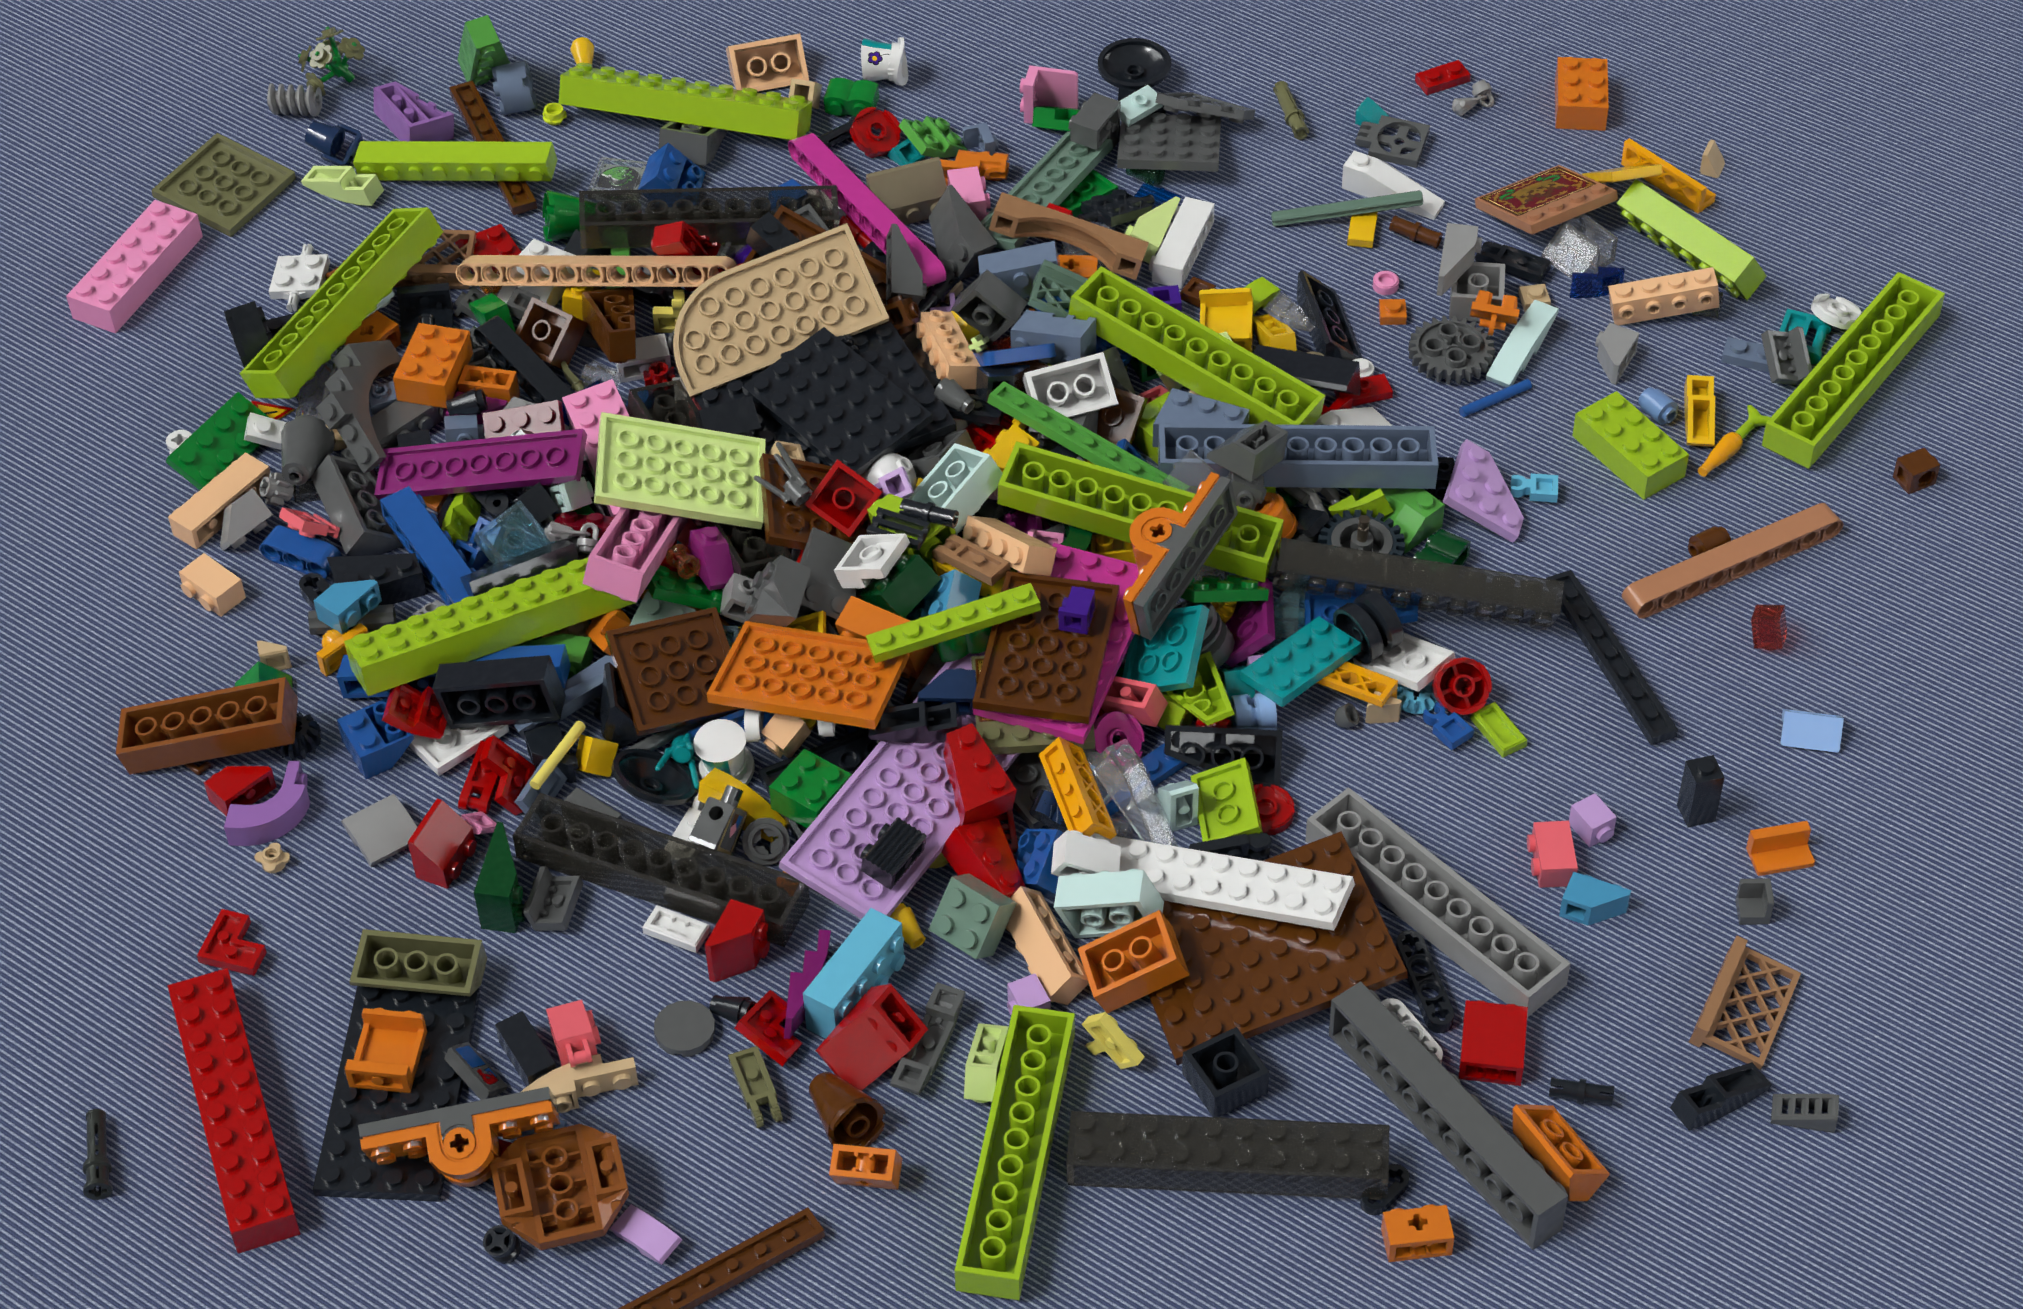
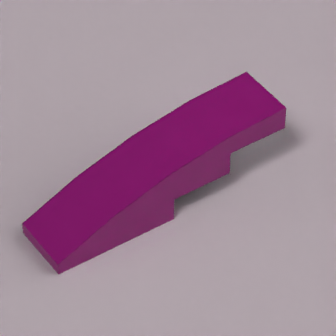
(812, 965)

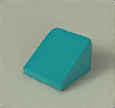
(1369, 112)
(905, 153)

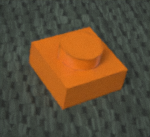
(1392, 312)

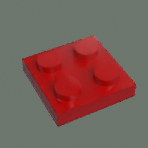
(492, 242)

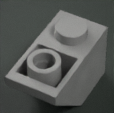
(241, 517)

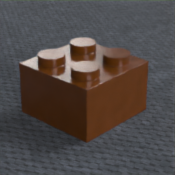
(550, 332)

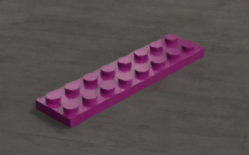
(483, 464)

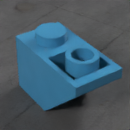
(347, 603)
(1593, 900)

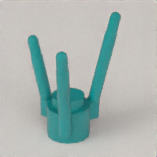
(682, 752)

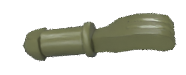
(577, 384)

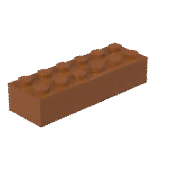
(207, 725)

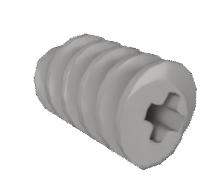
(294, 101)

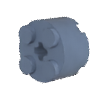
(514, 87)

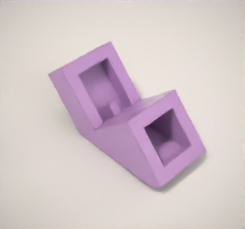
(896, 483)

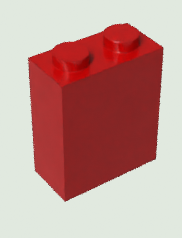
(1493, 1042)

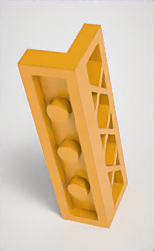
(1671, 181)
(1361, 683)
(1076, 789)

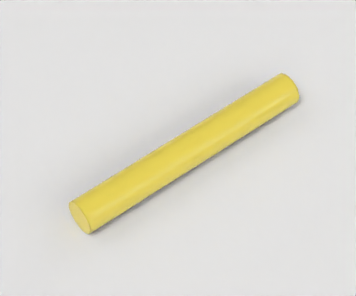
(557, 755)

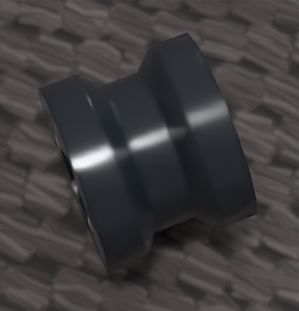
(496, 1238)

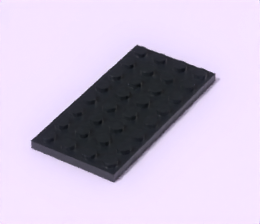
(342, 1164)

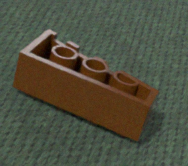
(611, 321)

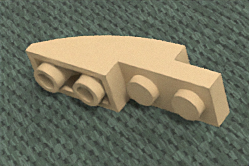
(586, 1080)

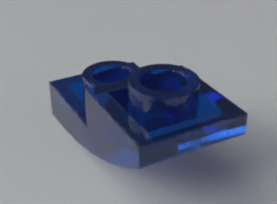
(1595, 285)

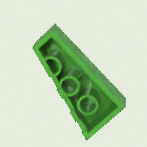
(480, 50)

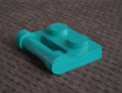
(1796, 318)

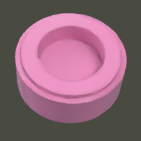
(1385, 282)

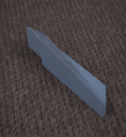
(579, 691)

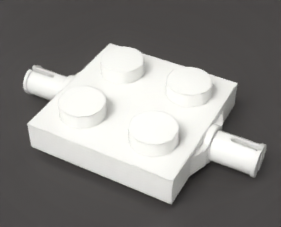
(298, 276)

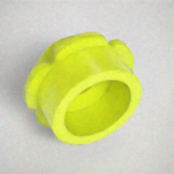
(554, 113)

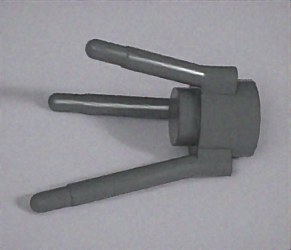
(795, 487)

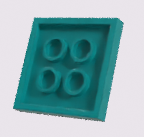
(1173, 652)

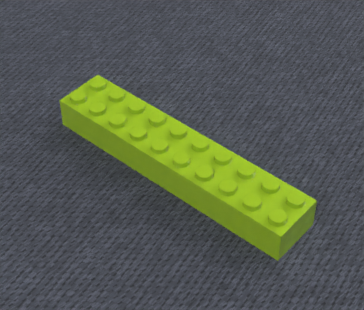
(685, 101)
(341, 303)
(1193, 352)
(1852, 370)
(1111, 500)
(476, 627)
(1015, 1153)

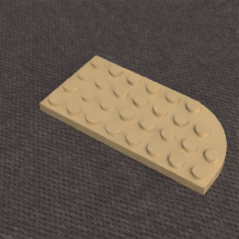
(771, 306)

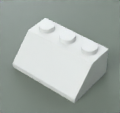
(1073, 386)

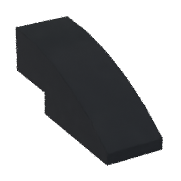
(917, 723)
(1719, 1095)

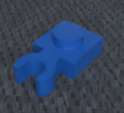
(1449, 729)

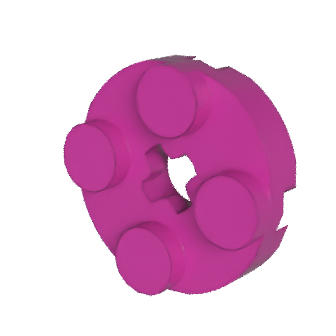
(1116, 724)

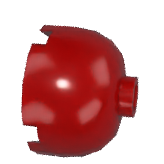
(1462, 685)

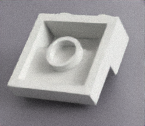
(870, 558)

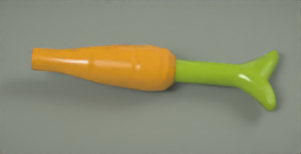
(1732, 441)

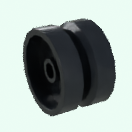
(1372, 623)

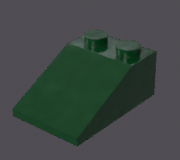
(497, 888)

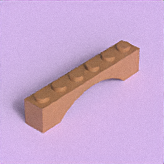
(1023, 218)

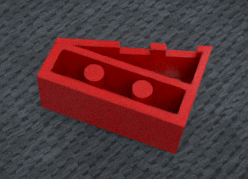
(682, 240)
(976, 776)
(985, 854)

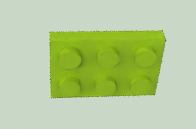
(1227, 801)

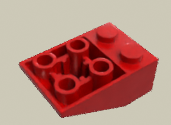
(872, 1037)

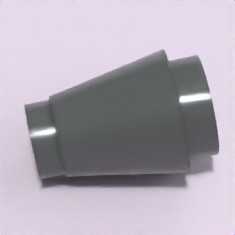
(954, 396)

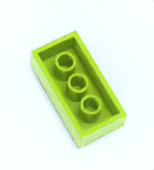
(1630, 445)

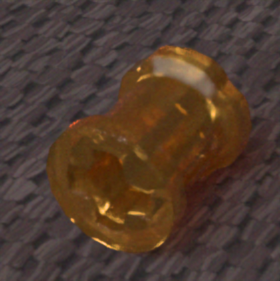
(682, 565)

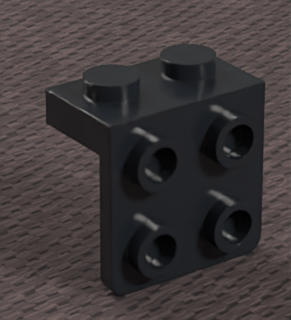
(423, 299)

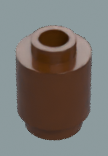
(1708, 540)

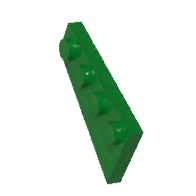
(1092, 185)

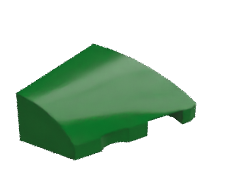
(1053, 117)

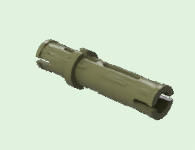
(1293, 115)

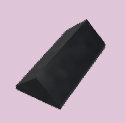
(1331, 331)
(1314, 369)
(521, 566)

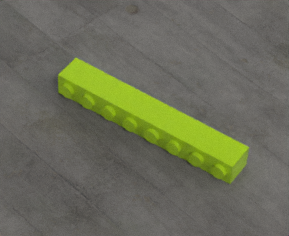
(456, 160)

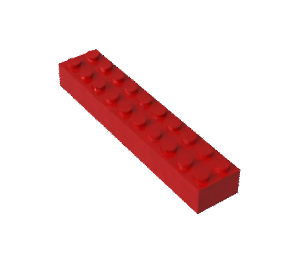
(233, 1111)

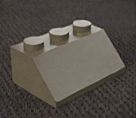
(910, 189)

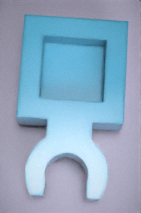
(1539, 487)

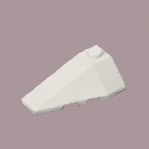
(1377, 178)

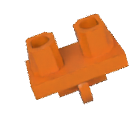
(1494, 316)

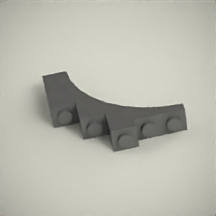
(348, 400)

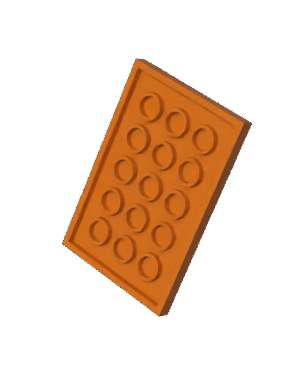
(806, 675)

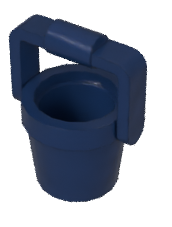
(330, 139)

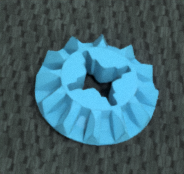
(1425, 700)

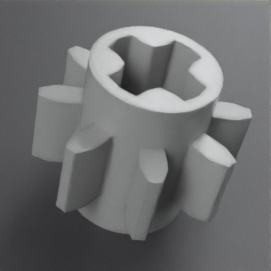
(276, 489)

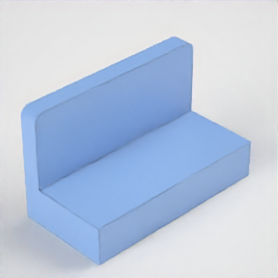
(1811, 730)

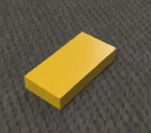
(1362, 230)

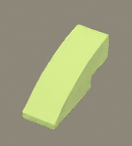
(344, 184)

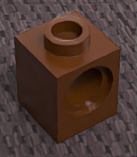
(1916, 470)

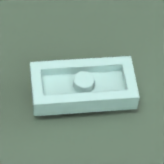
(1138, 105)

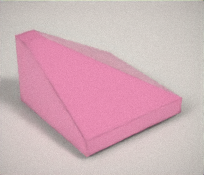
(479, 822)

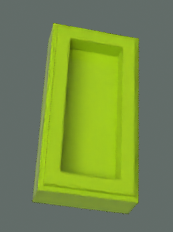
(1498, 729)

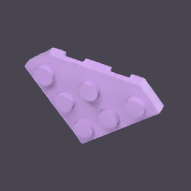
(1481, 492)

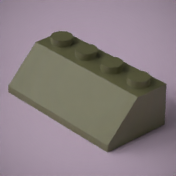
(419, 963)

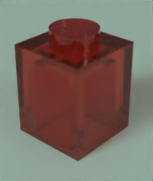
(1769, 627)

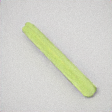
(978, 343)

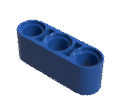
(298, 551)

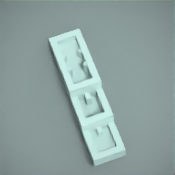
(1522, 343)

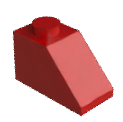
(239, 786)

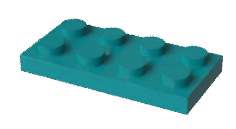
(1300, 661)

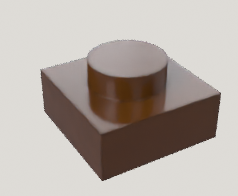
(1190, 292)

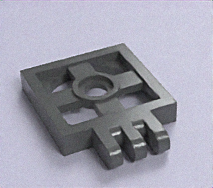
(1371, 136)

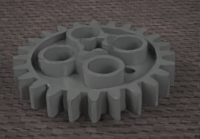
(1451, 349)

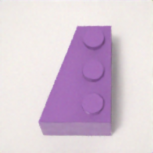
(411, 117)

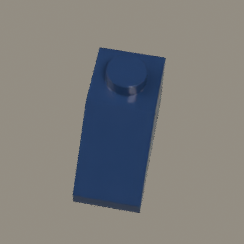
(951, 686)

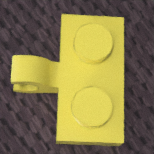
(666, 317)
(1112, 1040)

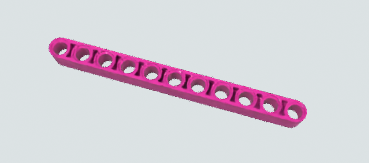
(860, 202)

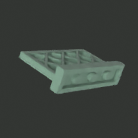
(1054, 281)

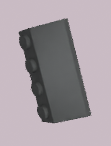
(353, 507)

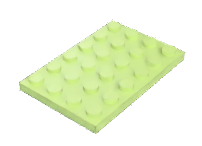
(679, 470)

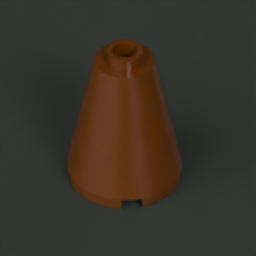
(846, 1111)

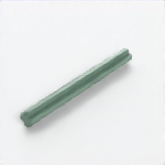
(1347, 208)

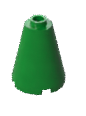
(560, 215)

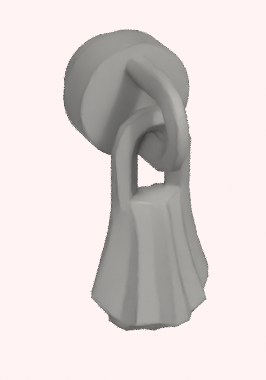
(1480, 89)
(557, 531)

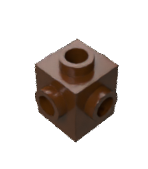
(905, 307)

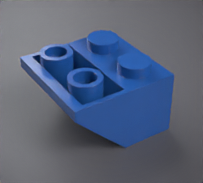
(671, 170)
(371, 741)
(1035, 860)

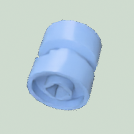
(1253, 711)

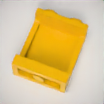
(1229, 312)

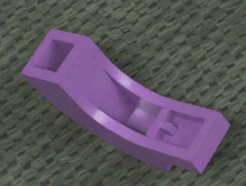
(273, 818)

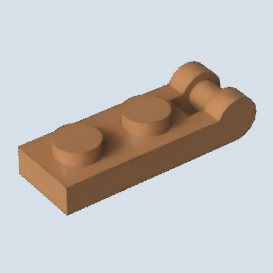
(971, 559)

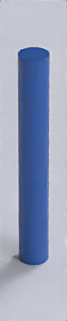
(1495, 398)

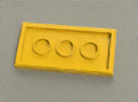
(1624, 173)

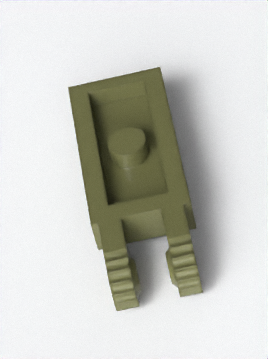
(754, 1083)

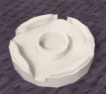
(1835, 312)

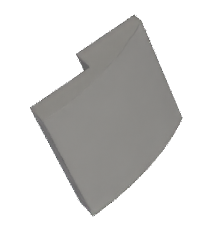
(380, 829)

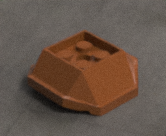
(564, 1158)

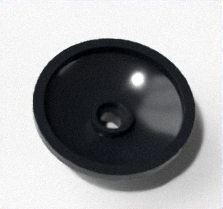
(1134, 63)
(637, 776)

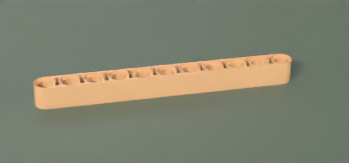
(584, 275)

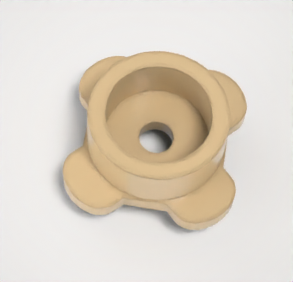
(278, 859)

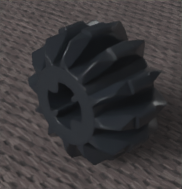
(306, 738)

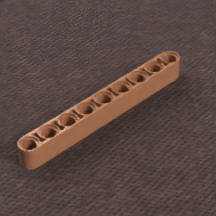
(1732, 560)

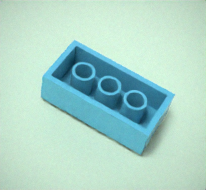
(860, 963)

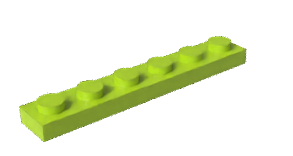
(953, 622)

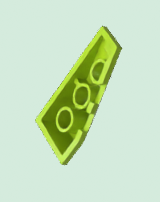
(1208, 696)

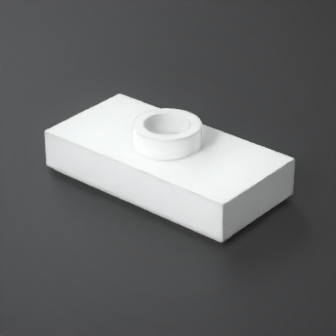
(676, 929)

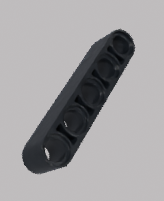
(515, 355)

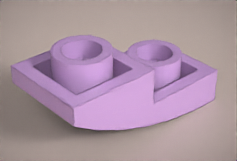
(646, 1233)

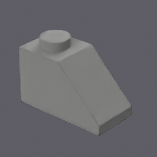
(1616, 350)

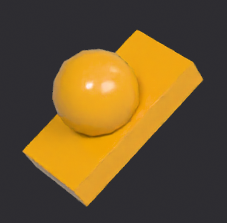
(333, 648)

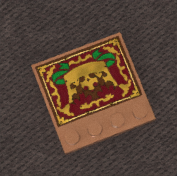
(1546, 199)

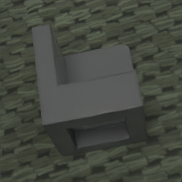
(1754, 901)

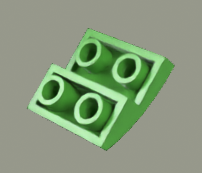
(932, 137)

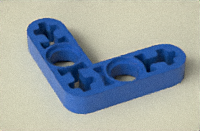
(1018, 354)

